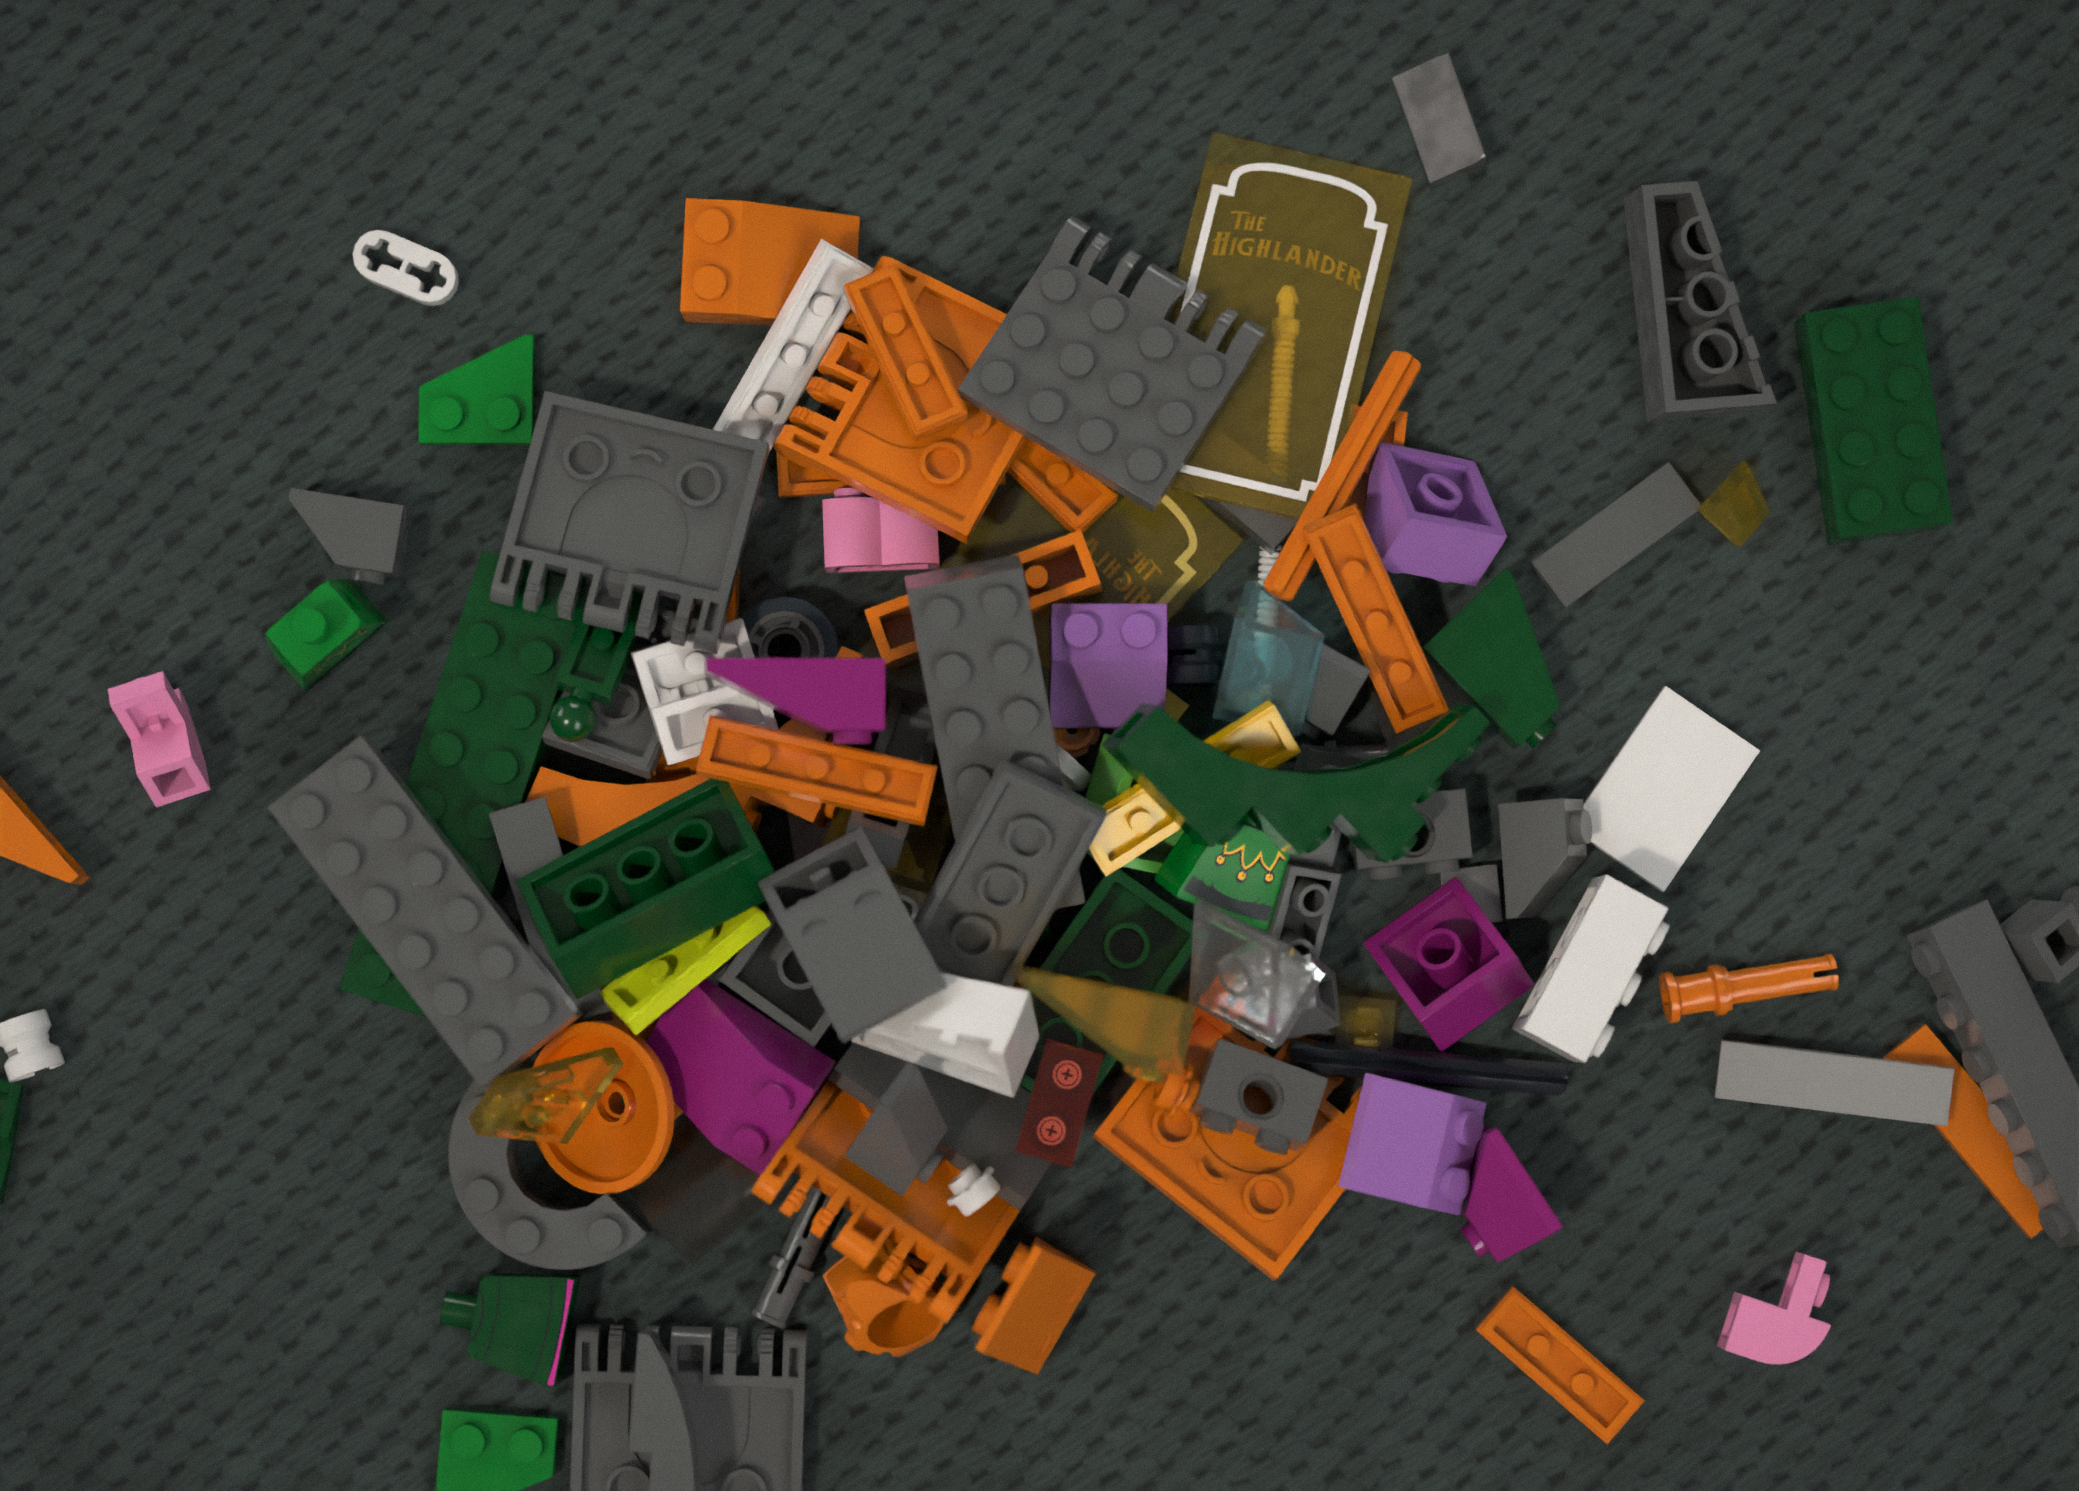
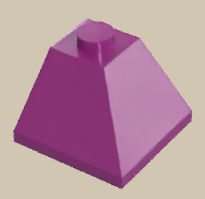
(1503, 1202)

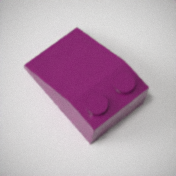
(820, 693)
(737, 1072)

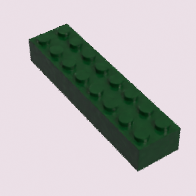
(480, 740)

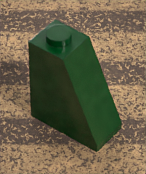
(1498, 663)

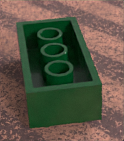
(1873, 421)
(1117, 939)

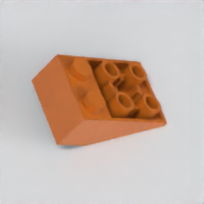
(1034, 1306)

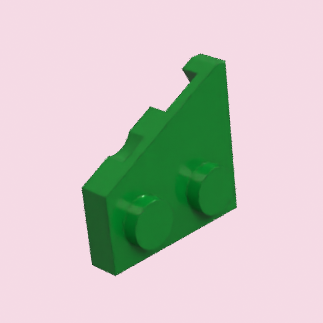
(482, 400)
(495, 1450)

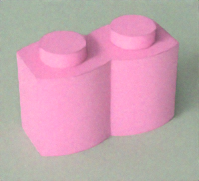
(873, 536)

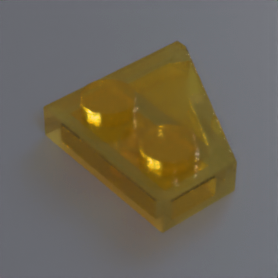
(547, 1099)

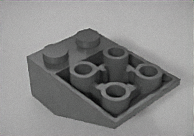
(852, 934)

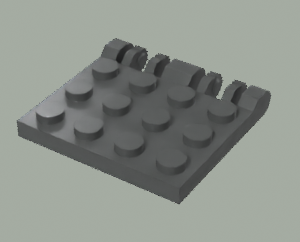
(1107, 372)
(631, 510)
(743, 1424)

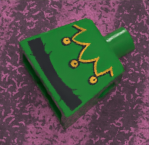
(323, 630)
(1234, 877)

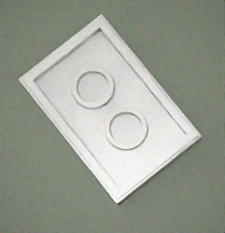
(1665, 788)

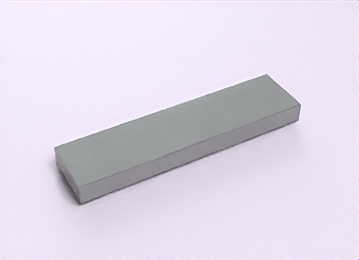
(1834, 1082)

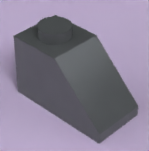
(357, 532)
(1332, 692)
(1540, 851)
(901, 1134)

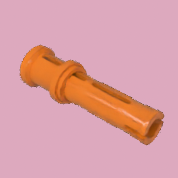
(1720, 989)

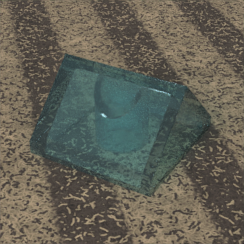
(1268, 658)

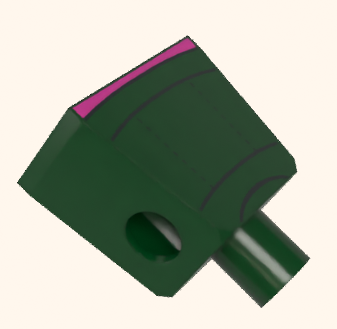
(517, 1322)

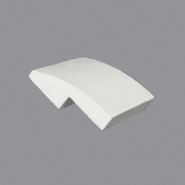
(684, 697)

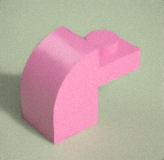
(161, 738)
(1782, 1331)

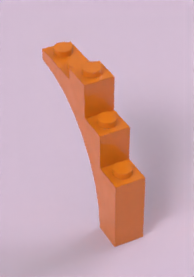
(592, 808)

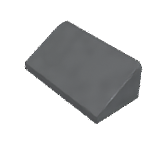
(1439, 119)

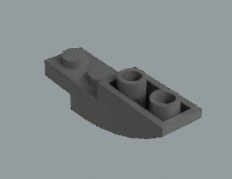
(1309, 879)

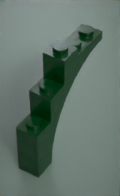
(1366, 800)

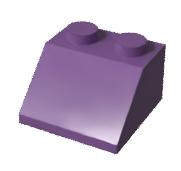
(1431, 515)
(1105, 662)
(1412, 1144)

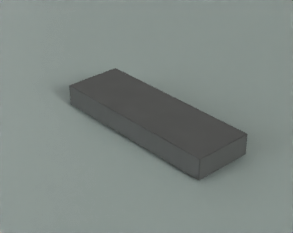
(1616, 535)

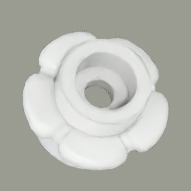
(972, 1189)

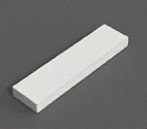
(793, 346)

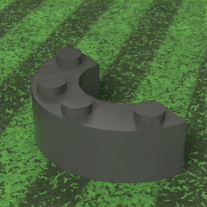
(521, 1222)

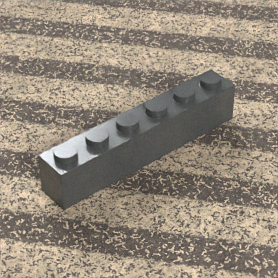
(2009, 1055)

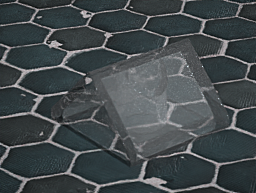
(1248, 976)

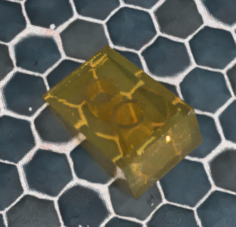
(1133, 1025)

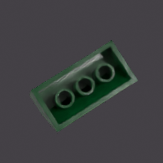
(647, 886)

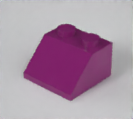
(1449, 963)

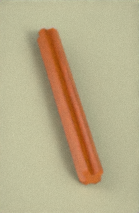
(1344, 470)

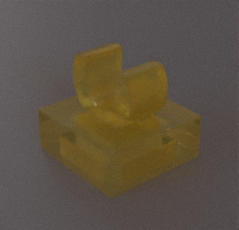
(1365, 1021)

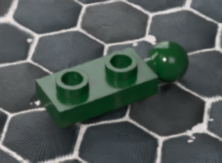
(591, 672)

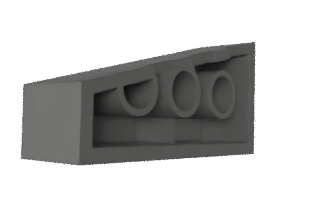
(1687, 311)

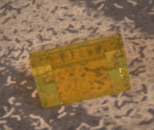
(1736, 505)

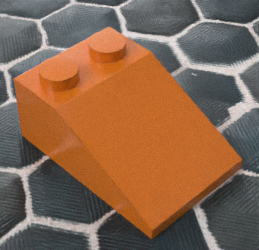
(750, 255)

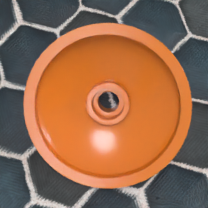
(614, 1144)

